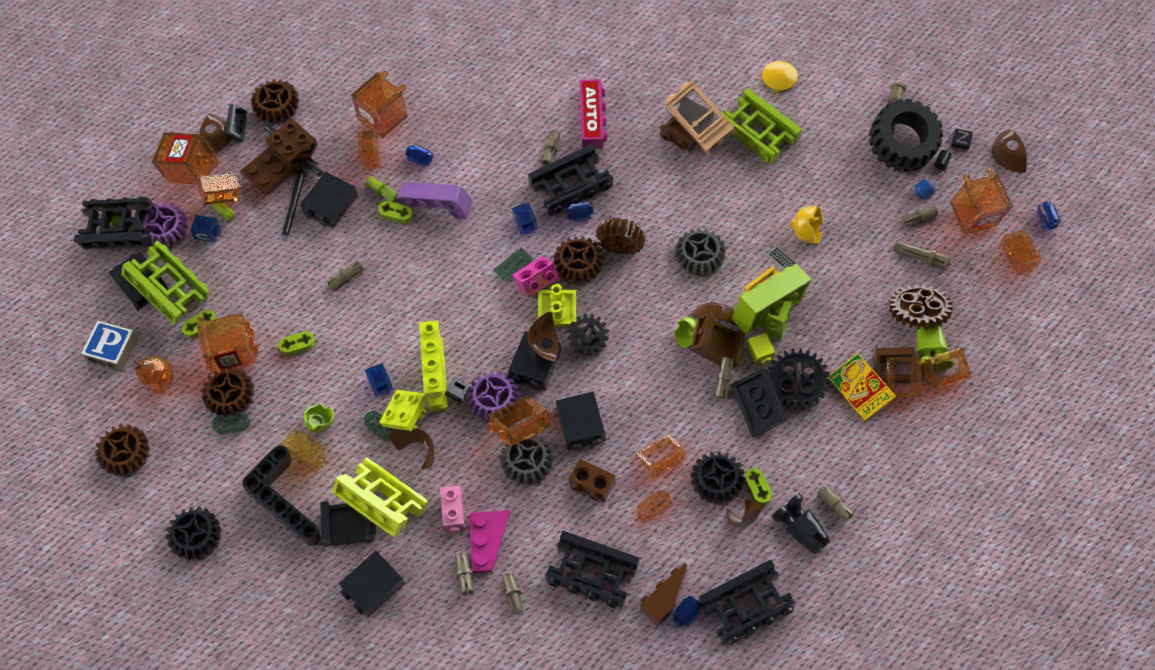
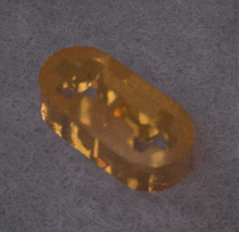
(656, 509)

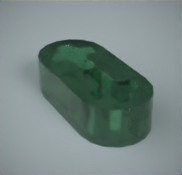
(231, 423)
(377, 429)

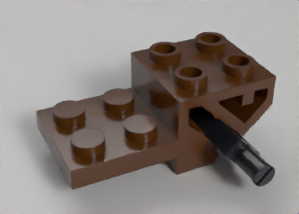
(286, 153)

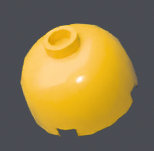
(807, 224)

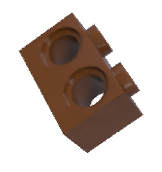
(594, 476)

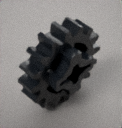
(595, 335)

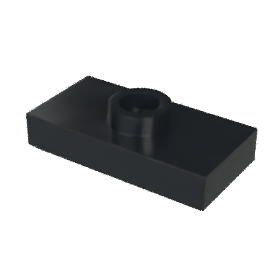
(236, 123)

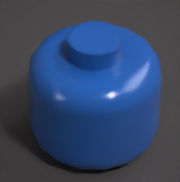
(924, 189)

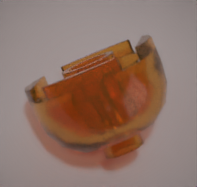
(155, 372)

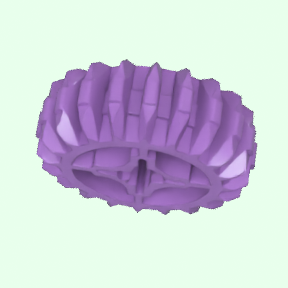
(174, 224)
(479, 403)

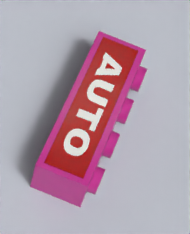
(591, 113)

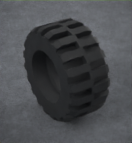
(920, 120)

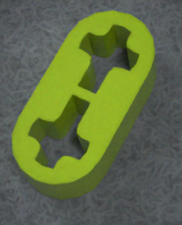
(395, 212)
(192, 323)
(296, 343)
(762, 484)

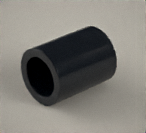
(943, 160)

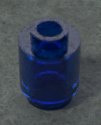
(419, 155)
(579, 211)
(1048, 215)
(686, 611)

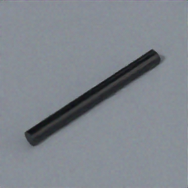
(294, 201)

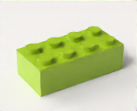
(767, 297)

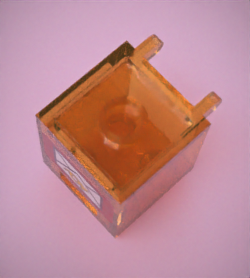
(380, 104)
(184, 157)
(981, 203)
(227, 342)

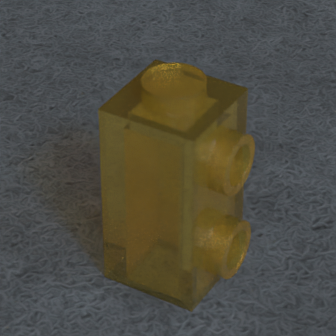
(304, 450)

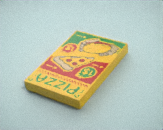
(861, 387)

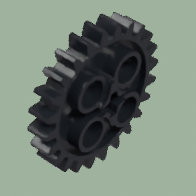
(816, 380)

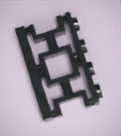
(564, 168)
(119, 236)
(597, 554)
(738, 588)

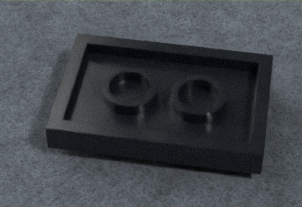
(759, 402)

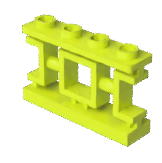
(433, 366)
(372, 506)

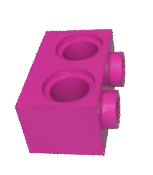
(535, 276)

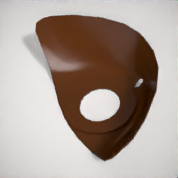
(216, 139)
(1010, 159)
(722, 311)
(542, 329)
(402, 438)
(749, 516)

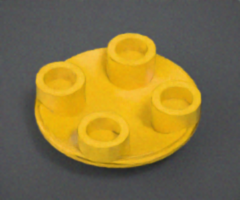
(779, 76)

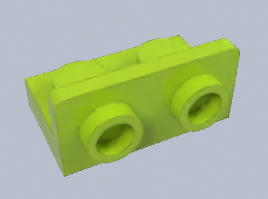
(776, 324)

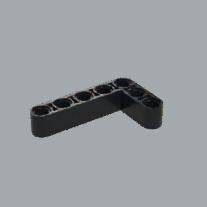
(277, 501)

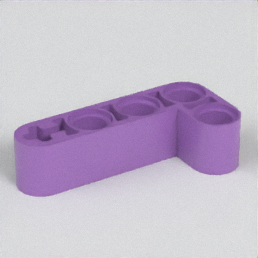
(436, 196)

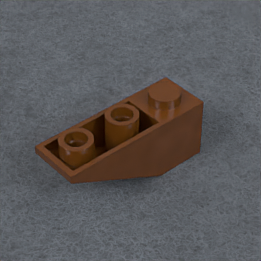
(662, 601)

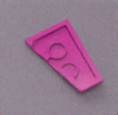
(486, 537)

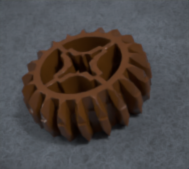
(275, 104)
(620, 236)
(578, 265)
(222, 384)
(122, 439)

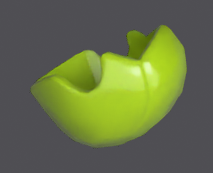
(685, 332)
(318, 418)

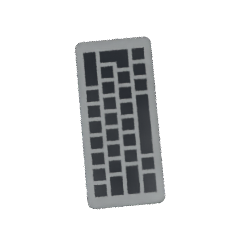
(781, 257)

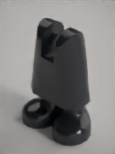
(804, 526)

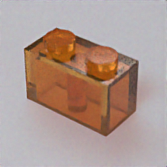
(369, 149)
(219, 188)
(1020, 251)

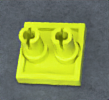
(560, 303)
(404, 410)

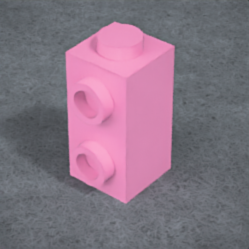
(452, 509)

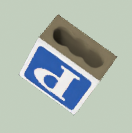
(109, 345)

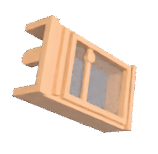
(698, 116)

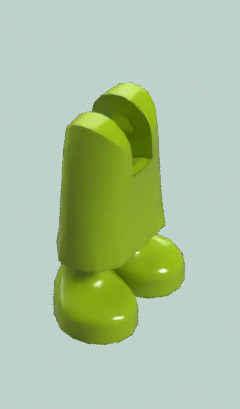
(933, 340)

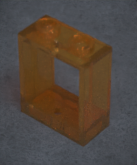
(537, 420)

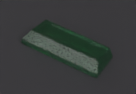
(513, 264)

